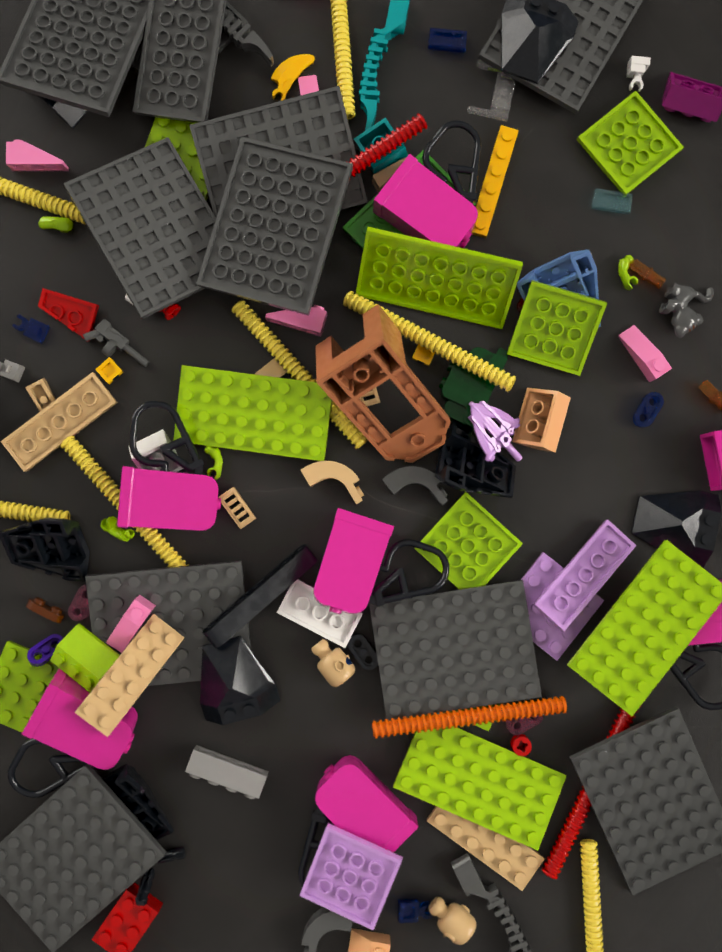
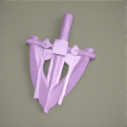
(481, 418)

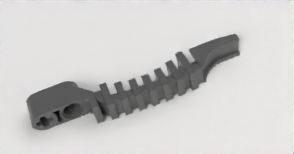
(245, 38)
(473, 885)

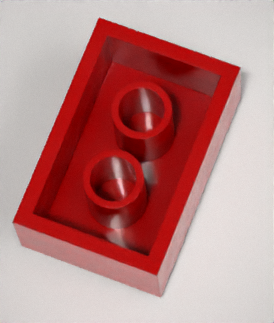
(127, 922)

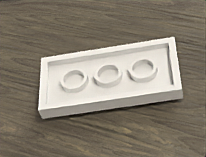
(304, 610)

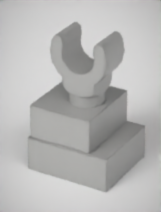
(11, 370)

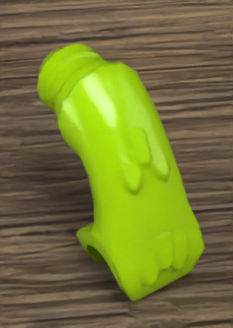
(60, 223)
(623, 267)
(218, 461)
(110, 525)

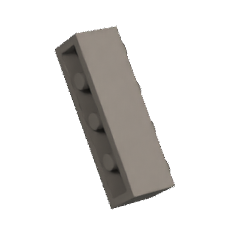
(226, 772)

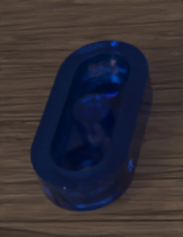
(647, 410)

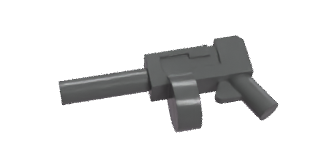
(115, 341)

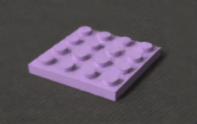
(543, 631)
(351, 876)

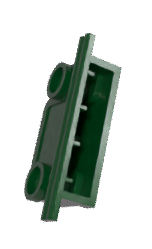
(464, 386)

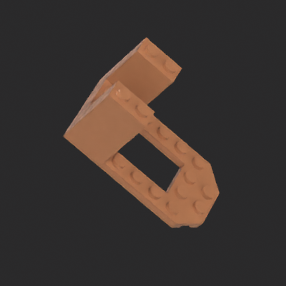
(368, 364)

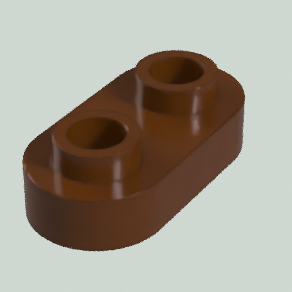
(52, 613)

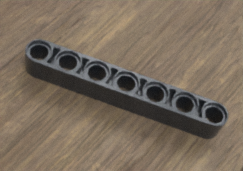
(259, 596)

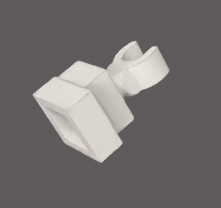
(635, 69)

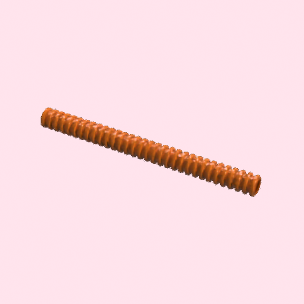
(469, 717)

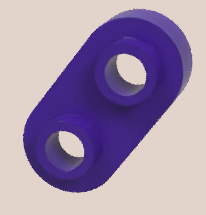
(44, 649)

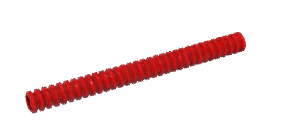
(388, 143)
(578, 813)

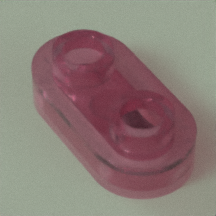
(80, 602)
(525, 724)

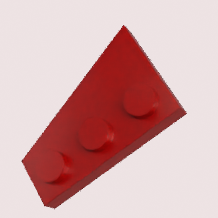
(71, 311)

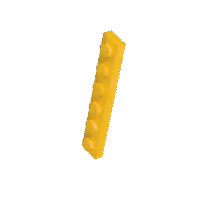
(494, 179)

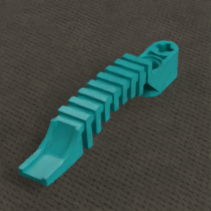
(394, 25)

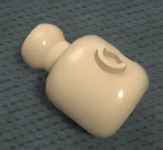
(334, 663)
(453, 920)

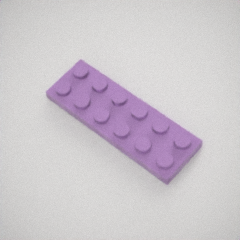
(584, 575)

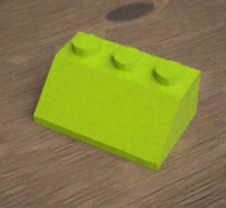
(83, 657)

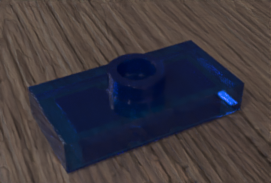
(447, 40)

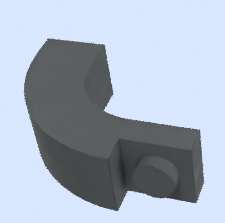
(415, 475)
(321, 923)

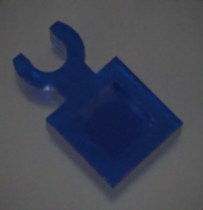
(33, 329)
(410, 910)

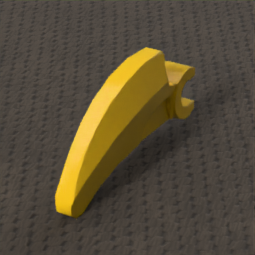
(288, 72)

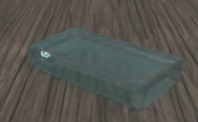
(612, 201)

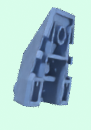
(571, 272)

